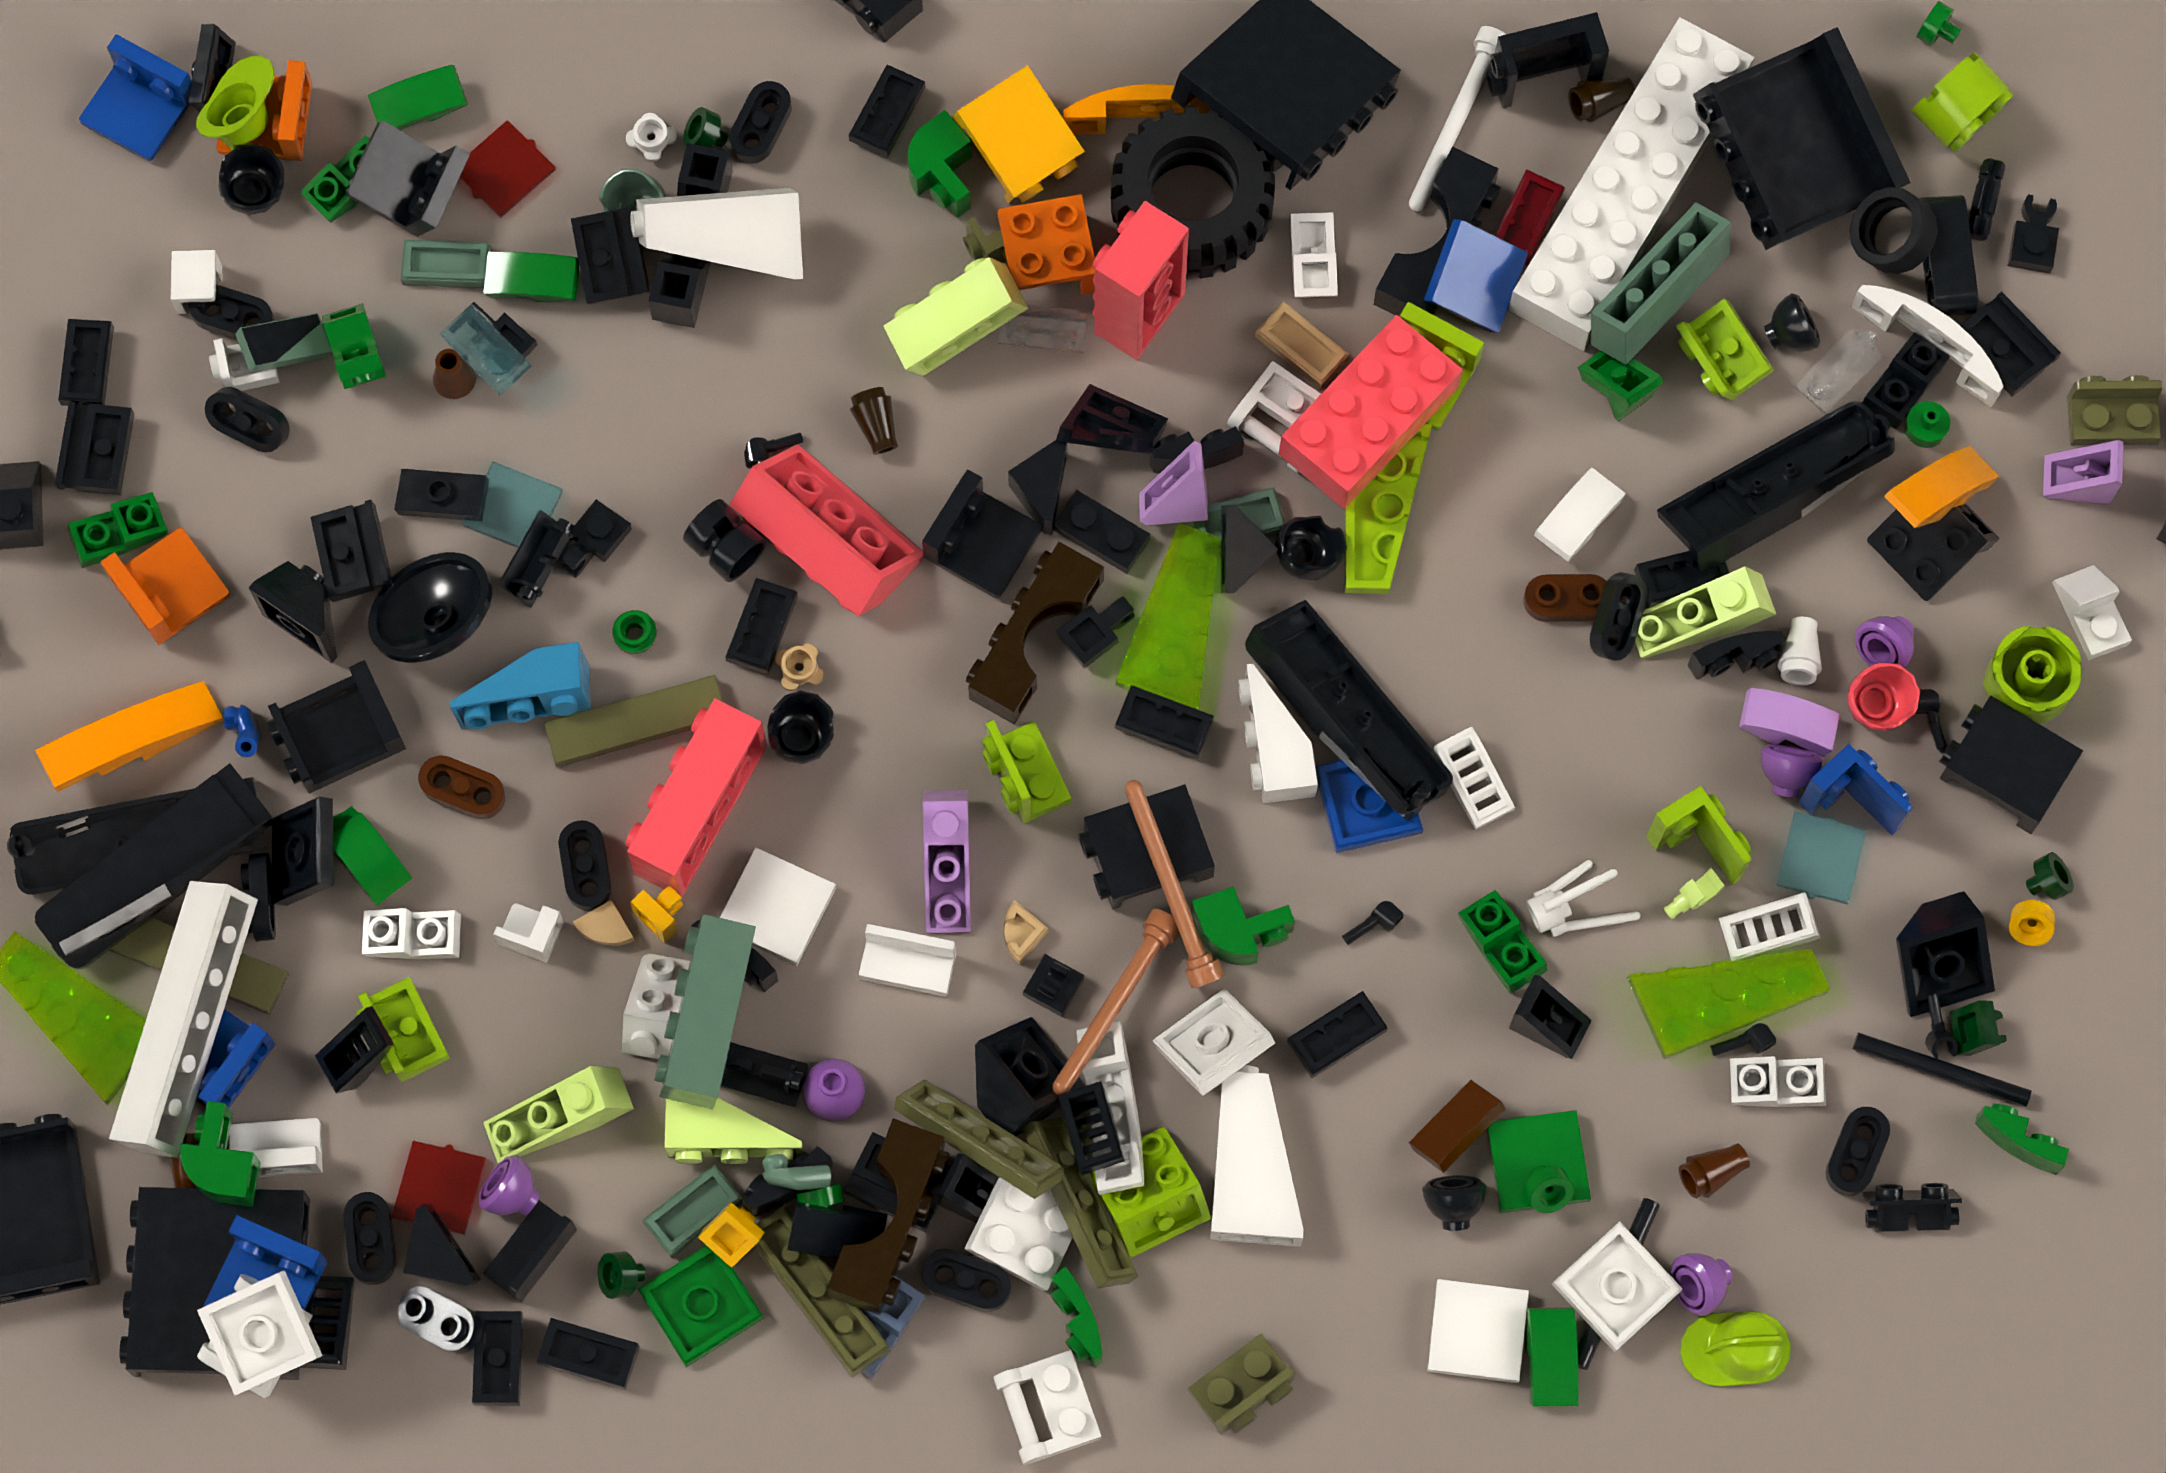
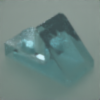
(485, 349)

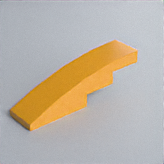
(1941, 486)
(129, 734)

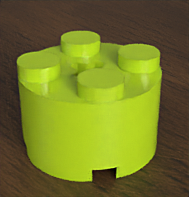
(1963, 102)
(2039, 651)

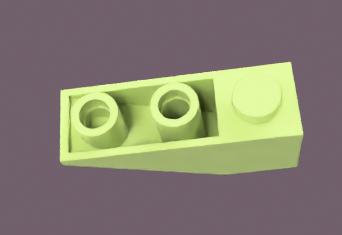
(1705, 613)
(560, 1112)
(723, 1133)

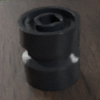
(719, 535)

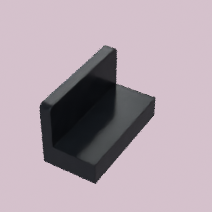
(530, 1251)

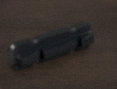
(1985, 198)

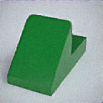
(1623, 384)

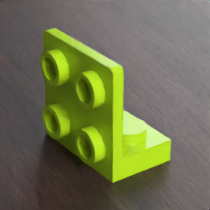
(1454, 343)
(1026, 771)
(1705, 816)
(1165, 1204)

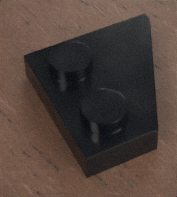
(1111, 423)

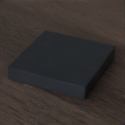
(302, 851)

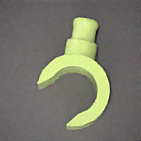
(1695, 894)

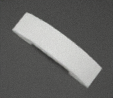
(1886, 305)
(1112, 1068)

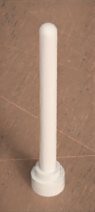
(1484, 46)

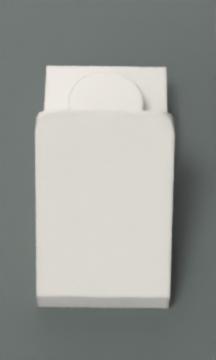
(2092, 612)

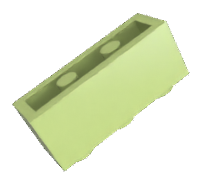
(955, 315)

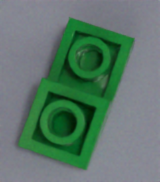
(419, 98)
(328, 187)
(531, 275)
(120, 530)
(1502, 941)
(2008, 1131)
(1083, 1329)
(1552, 1356)

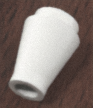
(1801, 654)

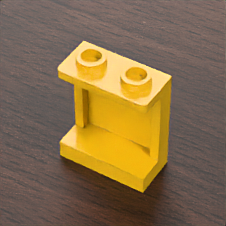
(1020, 135)

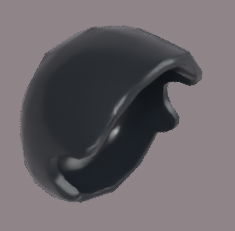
(251, 179)
(1310, 547)
(800, 727)

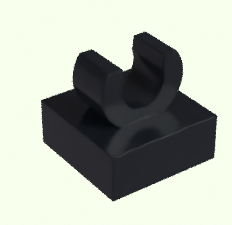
(1053, 985)

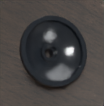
(430, 607)

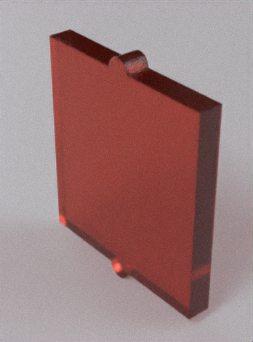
(505, 169)
(442, 1179)

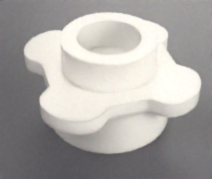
(647, 125)

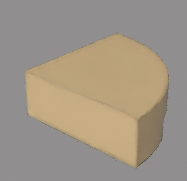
(604, 926)
(1022, 932)

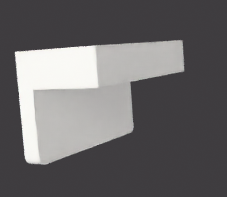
(907, 960)
(281, 1145)

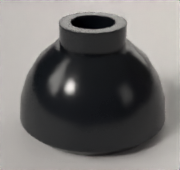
(1792, 326)
(1454, 1199)

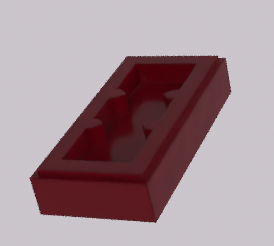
(1530, 213)

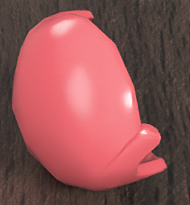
(1883, 697)

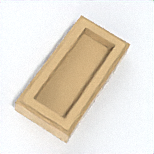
(1302, 345)

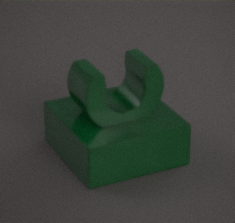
(1976, 1027)

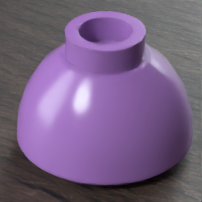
(1885, 640)
(1789, 768)
(833, 1089)
(509, 1188)
(1702, 1282)

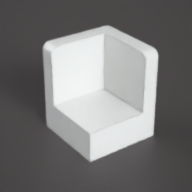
(194, 277)
(530, 931)

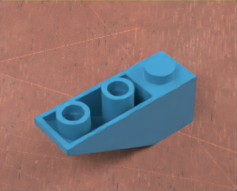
(534, 686)

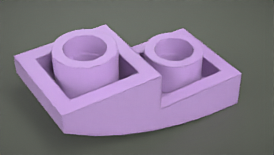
(1782, 716)

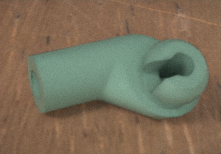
(794, 1178)

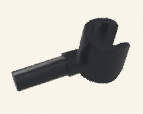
(758, 448)
(1929, 704)
(1385, 914)
(1938, 1031)
(1758, 1036)

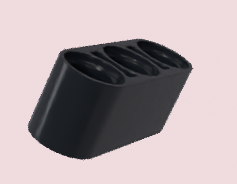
(1950, 264)

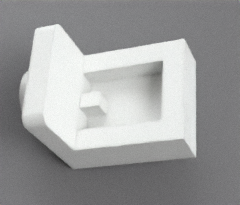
(231, 368)

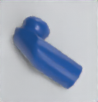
(248, 732)

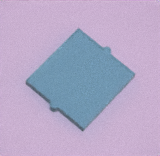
(513, 504)
(1821, 857)

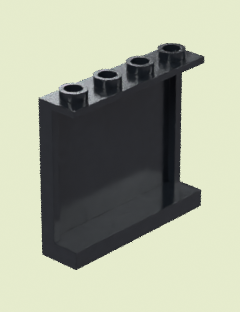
(1291, 82)
(1800, 138)
(43, 1211)
(175, 1263)

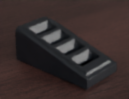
(334, 1057)
(1084, 1101)
(338, 1358)

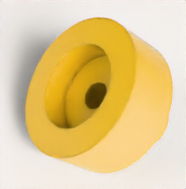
(2032, 922)

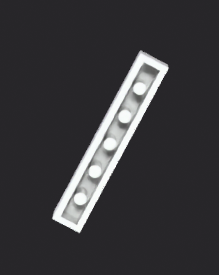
(183, 1019)

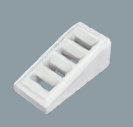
(1478, 754)
(1764, 912)

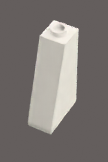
(731, 228)
(1252, 1172)

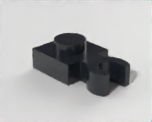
(2033, 241)

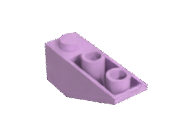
(946, 861)

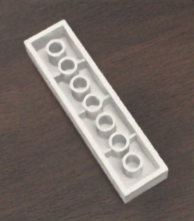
(1626, 187)

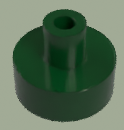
(704, 129)
(2051, 877)
(619, 1274)

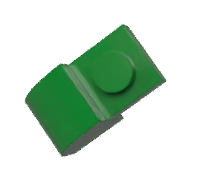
(933, 156)
(353, 346)
(367, 856)
(1230, 934)
(217, 1171)

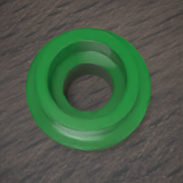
(631, 620)

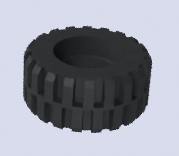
(1209, 143)

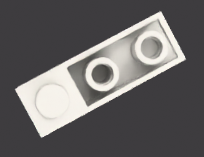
(1282, 749)

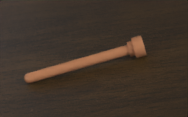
(1158, 933)
(1201, 965)

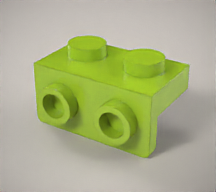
(1724, 351)
(410, 1028)

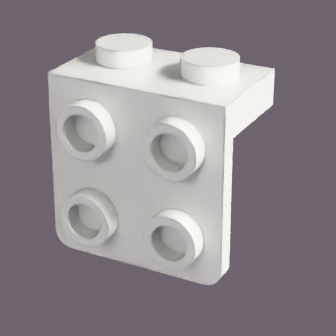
(650, 1006)

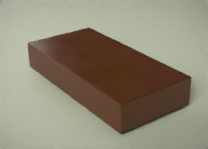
(1457, 1126)

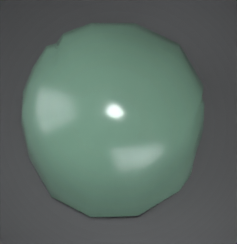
(627, 186)

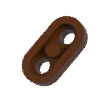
(1569, 598)
(463, 788)

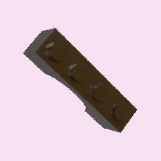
(1062, 587)
(868, 1270)

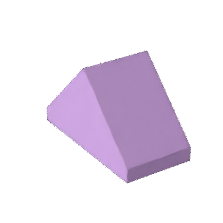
(2084, 473)
(1177, 492)

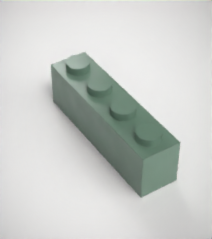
(1660, 283)
(706, 1011)

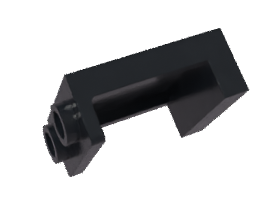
(1548, 50)
(335, 730)
(2010, 761)
(1122, 853)

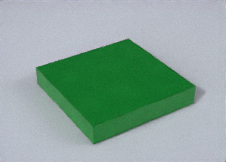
(1534, 1141)
(700, 1304)

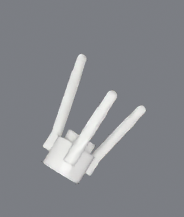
(1551, 906)

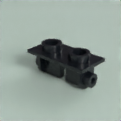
(536, 557)
(763, 1075)
(1930, 1205)

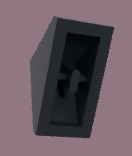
(1039, 483)
(1242, 548)
(1550, 1019)
(966, 1188)
(435, 1251)

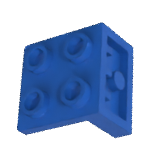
(138, 100)
(1859, 777)
(233, 1059)
(264, 1253)

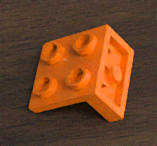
(288, 114)
(1048, 243)
(167, 585)

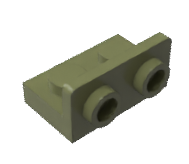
(2114, 411)
(1243, 1384)

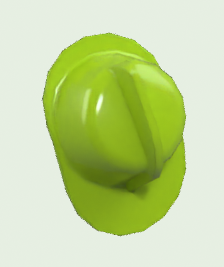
(237, 106)
(1735, 1348)

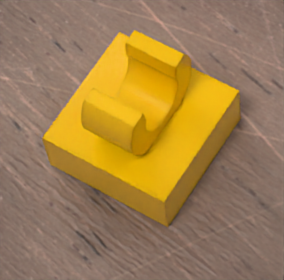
(658, 913)
(732, 1234)

